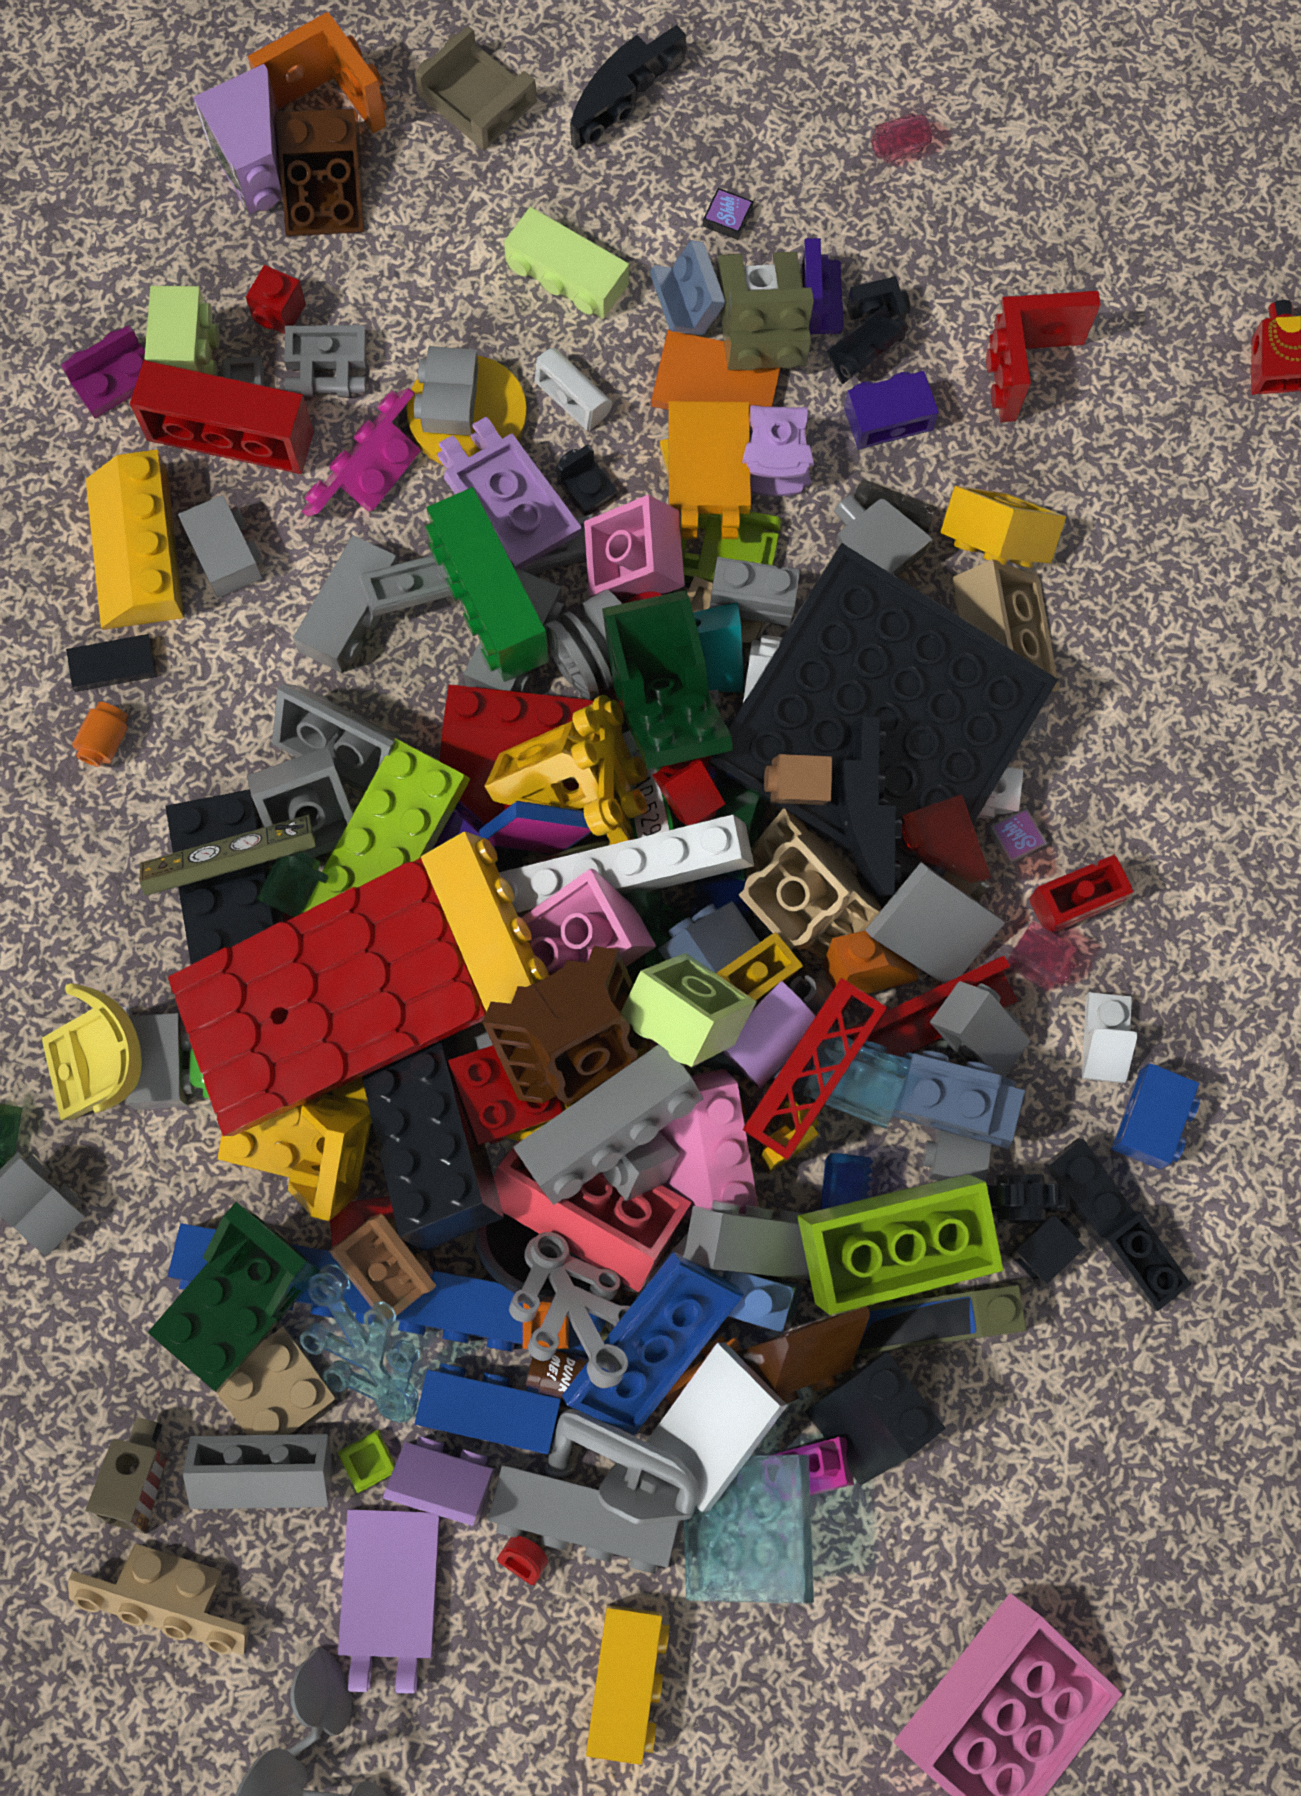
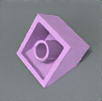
(440, 1481)

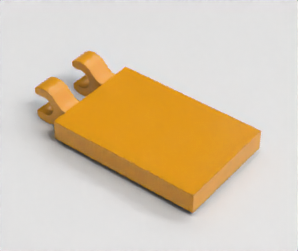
(707, 463)

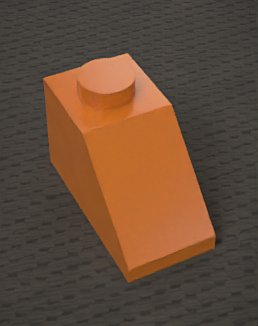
(866, 963)

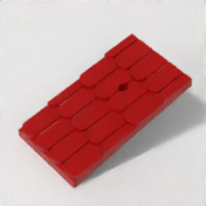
(325, 998)

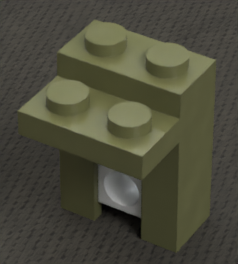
(764, 312)

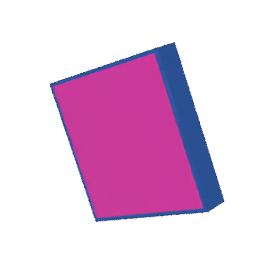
(536, 828)

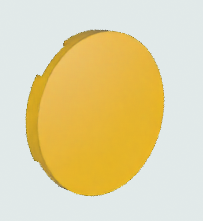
(497, 398)

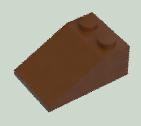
(808, 1354)

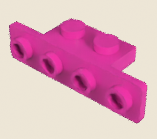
(372, 463)

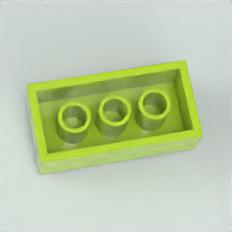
(900, 1243)

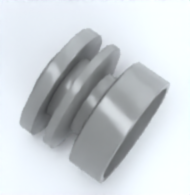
(582, 648)

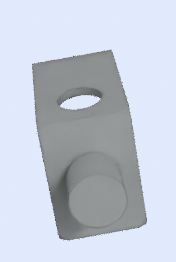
(881, 534)

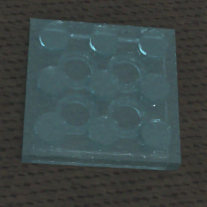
(754, 1537)

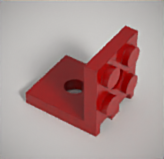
(1030, 324)

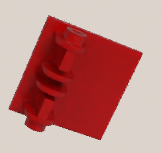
(492, 1100)

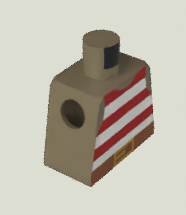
(125, 1498)

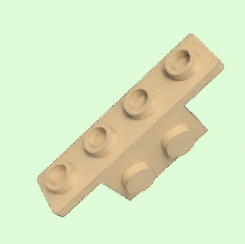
(165, 1595)

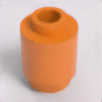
(100, 734)

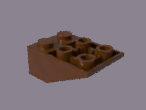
(320, 171)

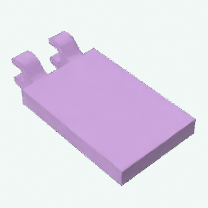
(512, 491)
(388, 1593)

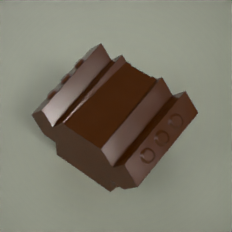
(566, 1030)

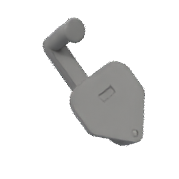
(644, 1481)

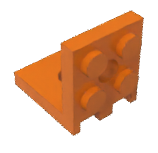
(317, 55)

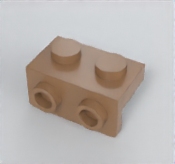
(383, 1264)

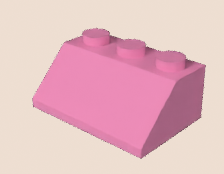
(585, 916)
(712, 1147)

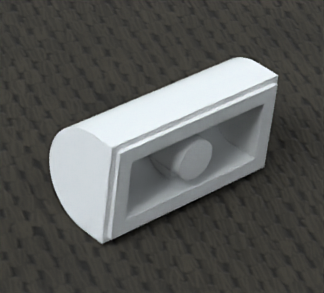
(571, 389)

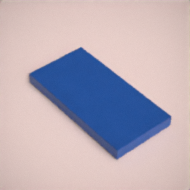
(660, 1339)

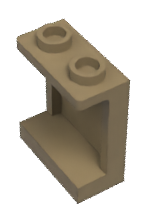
(474, 89)

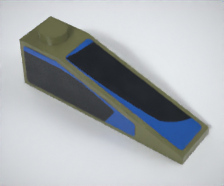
(943, 1320)

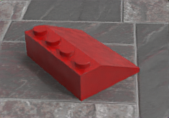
(489, 721)

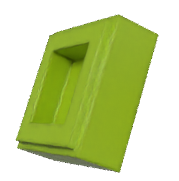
(367, 1461)

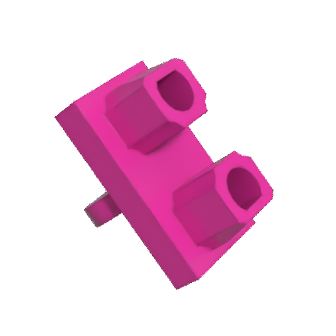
(826, 1464)

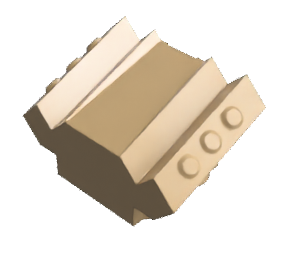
(804, 888)

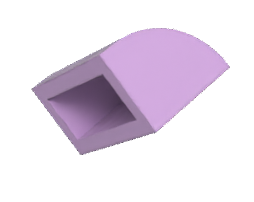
(770, 1035)

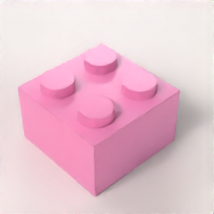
(634, 549)

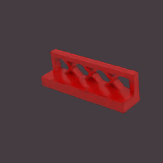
(908, 1024)
(800, 1060)

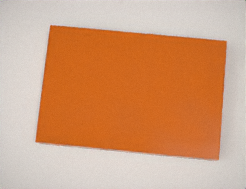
(698, 371)

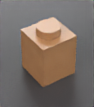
(799, 779)

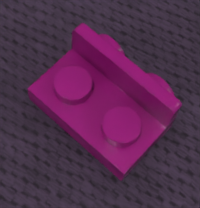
(106, 371)

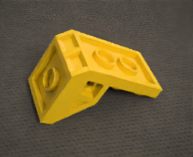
(540, 767)
(313, 1145)

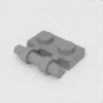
(325, 348)

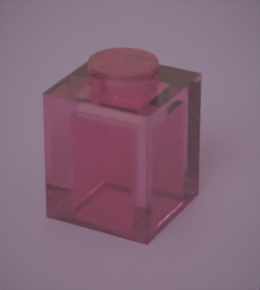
(1042, 957)

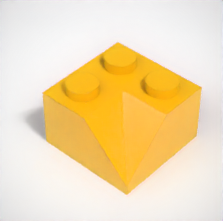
(1002, 526)

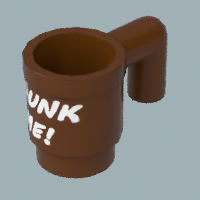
(555, 1374)

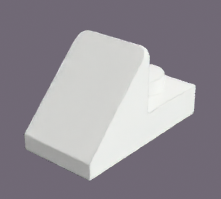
(1107, 1038)

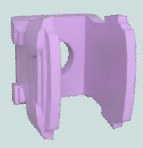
(778, 451)

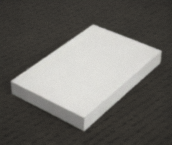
(718, 1422)

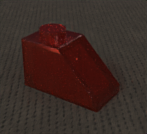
(947, 839)

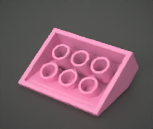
(1009, 1710)

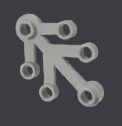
(571, 1302)

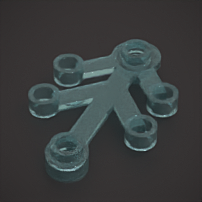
(392, 1394)

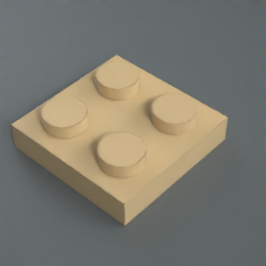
(276, 1388)

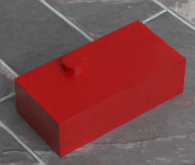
(222, 417)

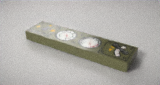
(226, 855)

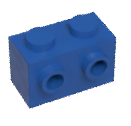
(1157, 1117)

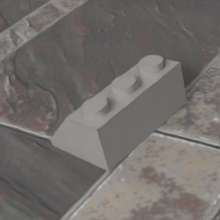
(313, 722)

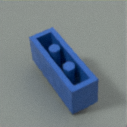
(487, 1409)

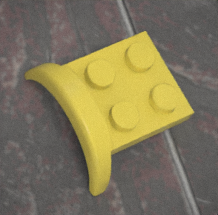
(93, 1057)

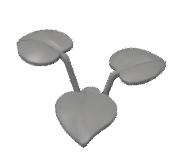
(320, 1702)

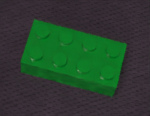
(486, 585)

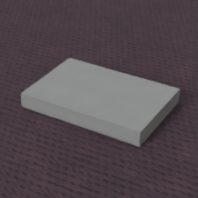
(935, 925)

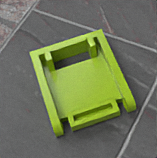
(751, 546)

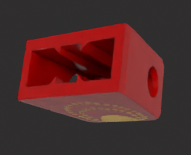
(1277, 351)

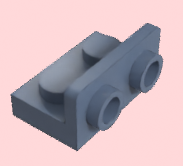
(689, 290)
(950, 1092)

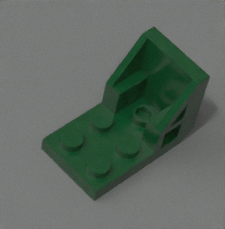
(663, 680)
(234, 1298)

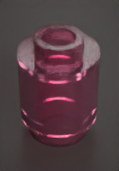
(901, 137)

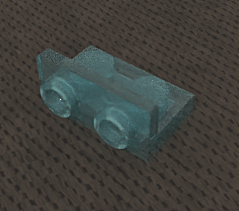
(868, 1086)

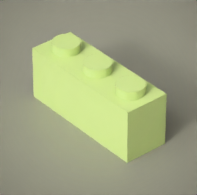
(566, 263)

